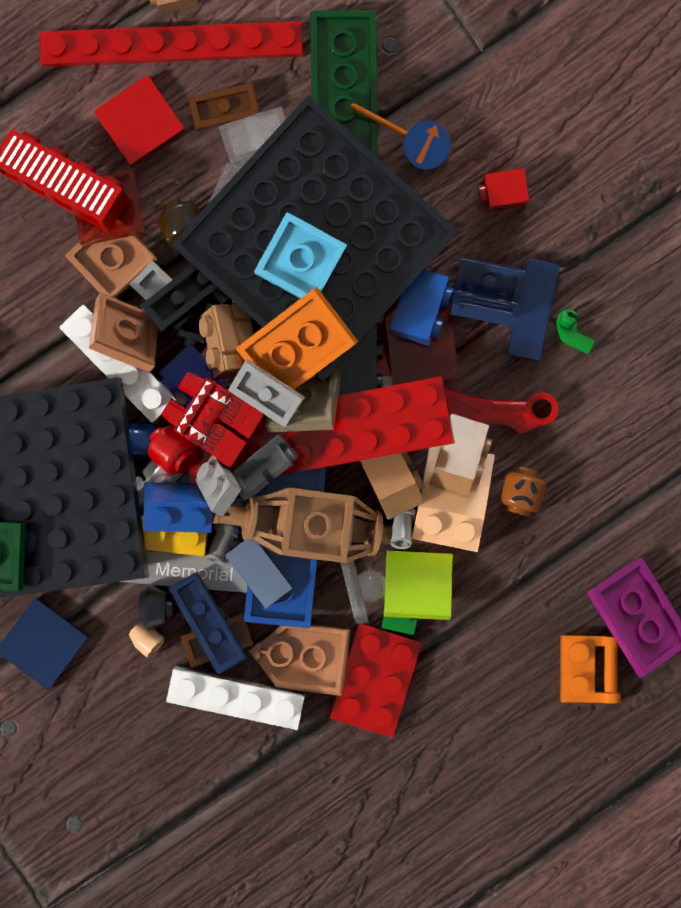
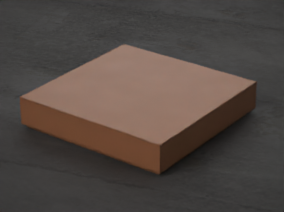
(112, 263)
(123, 333)

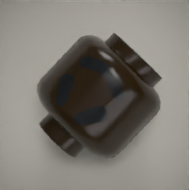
(176, 218)

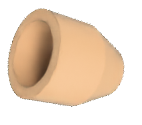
(146, 640)

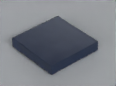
(42, 643)

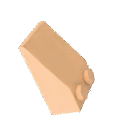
(450, 516)

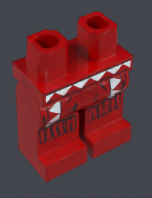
(202, 417)

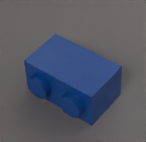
(421, 307)
(175, 508)

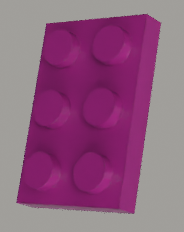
(638, 616)

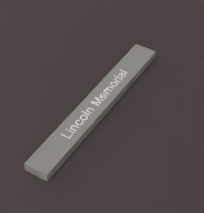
(171, 568)

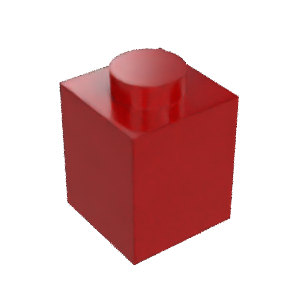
(504, 190)

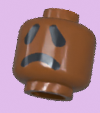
(523, 492)

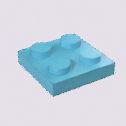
(299, 257)

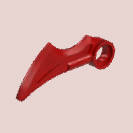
(498, 411)

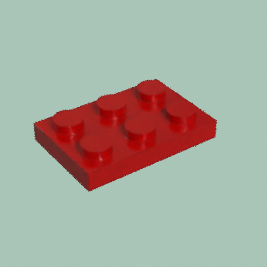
(376, 680)

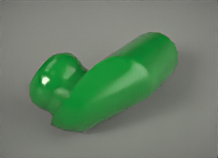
(569, 332)

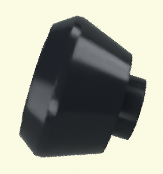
(154, 607)

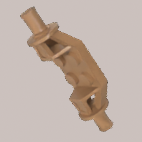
(310, 524)

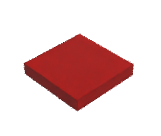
(139, 120)

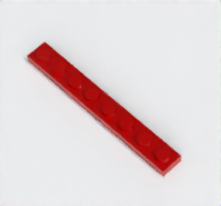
(171, 44)

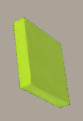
(418, 585)

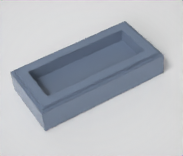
(258, 572)

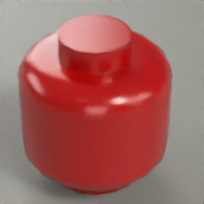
(172, 451)

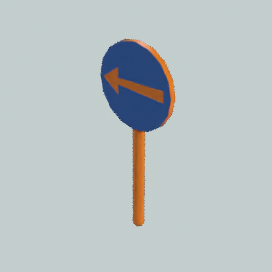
(424, 143)

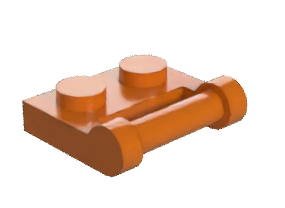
(578, 669)

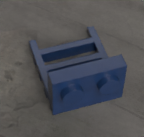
(487, 292)

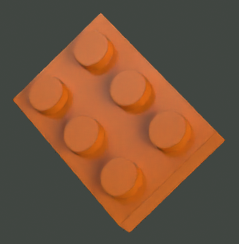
(299, 340)

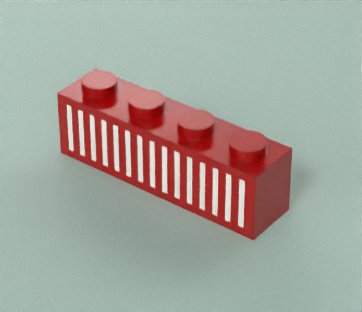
(61, 180)

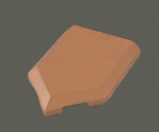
(305, 658)

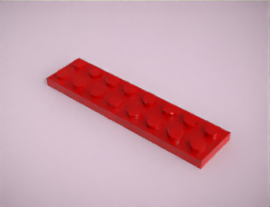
(365, 428)

